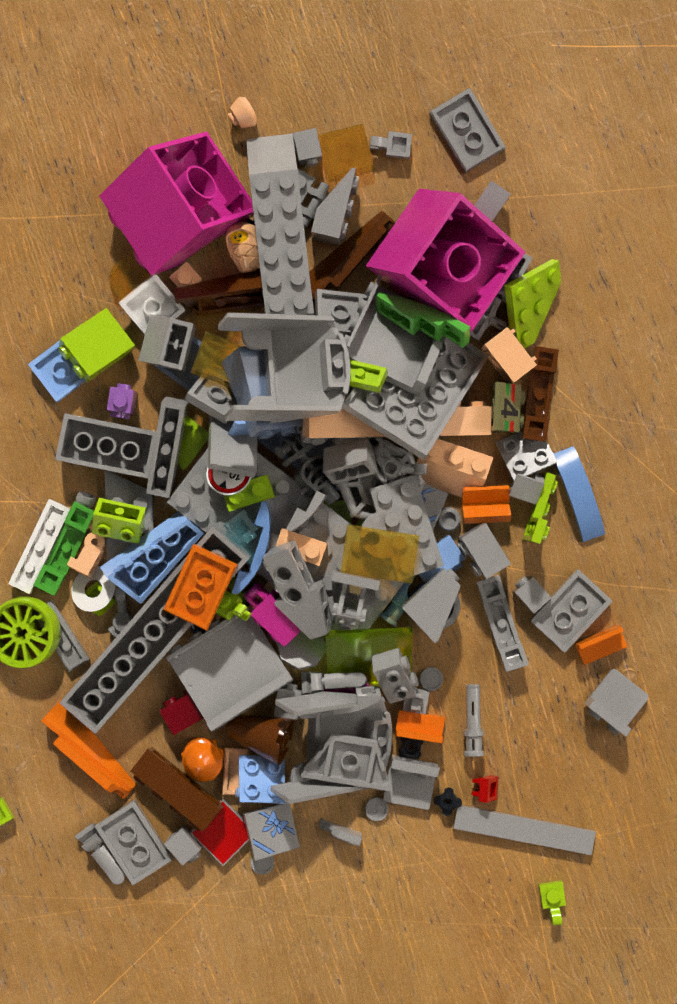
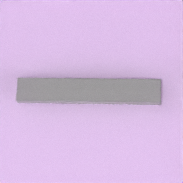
(524, 829)

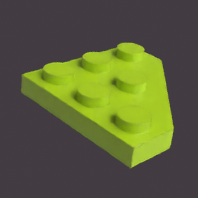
(530, 300)

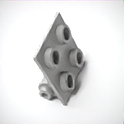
(525, 455)

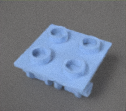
(256, 779)

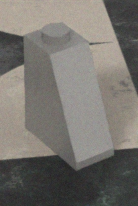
(433, 602)

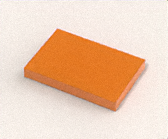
(200, 587)

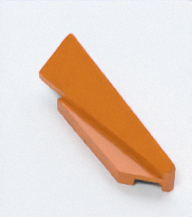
(87, 751)

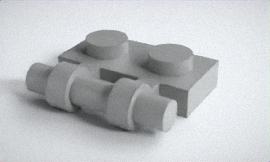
(305, 186)

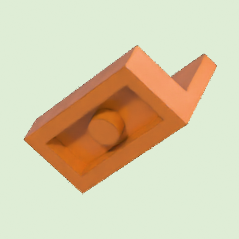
(486, 504)
(601, 644)
(420, 726)

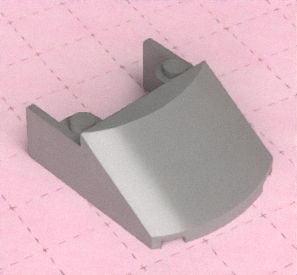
(303, 366)
(318, 708)

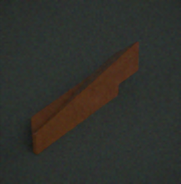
(349, 255)
(223, 294)

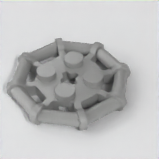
(365, 483)

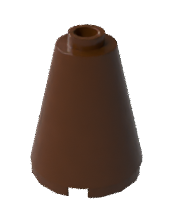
(262, 735)

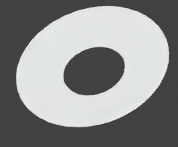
(97, 603)

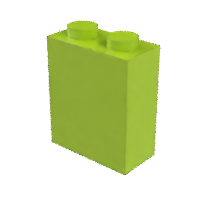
(95, 345)

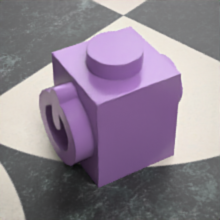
(121, 401)

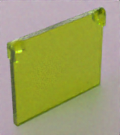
(353, 649)

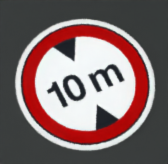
(226, 482)

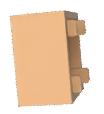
(508, 356)

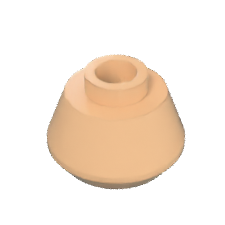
(242, 113)

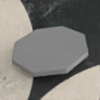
(302, 651)

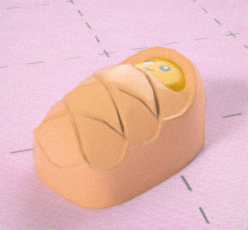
(243, 246)

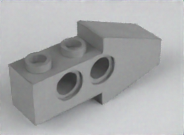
(311, 608)

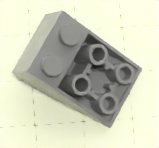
(330, 215)

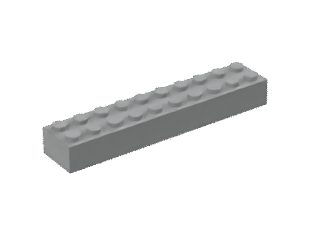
(140, 644)

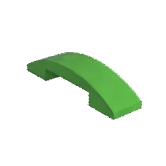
(67, 546)

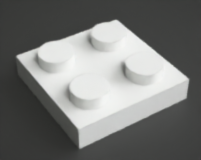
(150, 299)

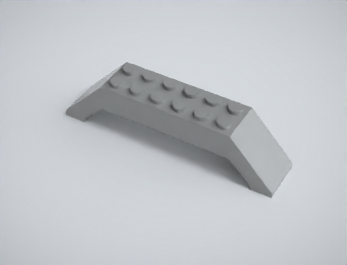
(279, 225)

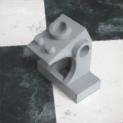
(350, 617)

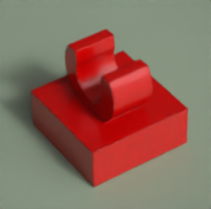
(488, 788)

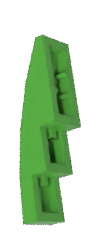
(418, 316)

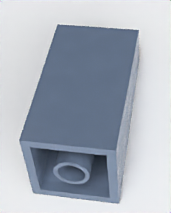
(247, 379)

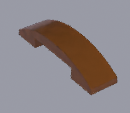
(539, 394)

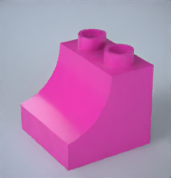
(176, 201)
(446, 255)

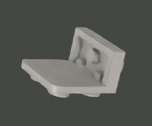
(616, 701)

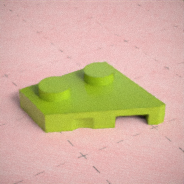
(193, 441)

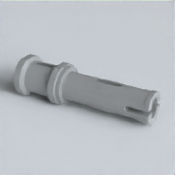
(473, 722)

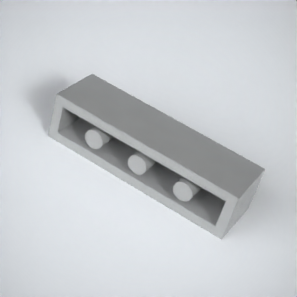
(167, 447)

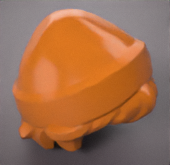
(202, 759)

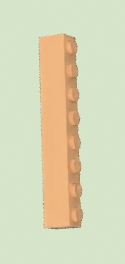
(466, 420)

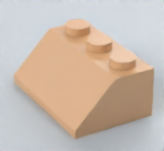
(455, 467)

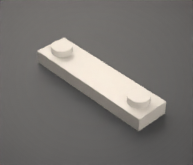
(39, 546)

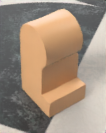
(90, 555)

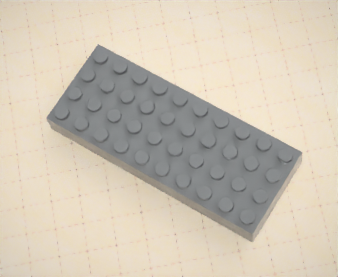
(206, 507)

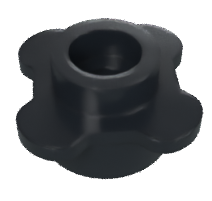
(406, 751)
(454, 801)

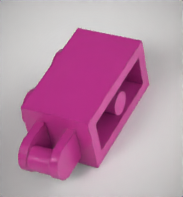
(270, 616)

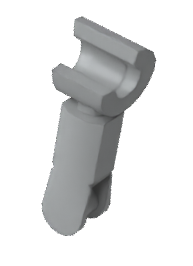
(315, 681)
(91, 841)

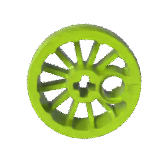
(52, 627)

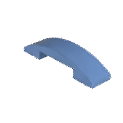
(579, 494)
(264, 520)

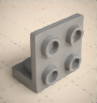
(411, 782)

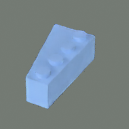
(146, 564)

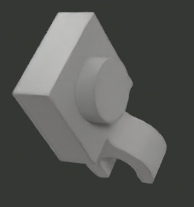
(396, 144)

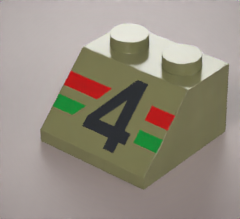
(505, 407)

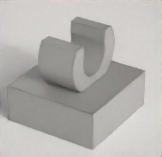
(418, 703)

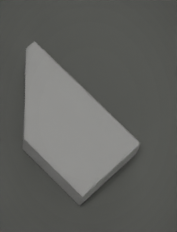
(341, 832)

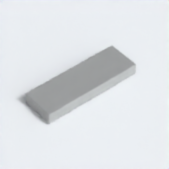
(69, 647)

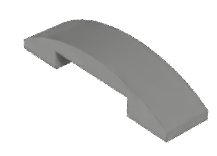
(502, 623)

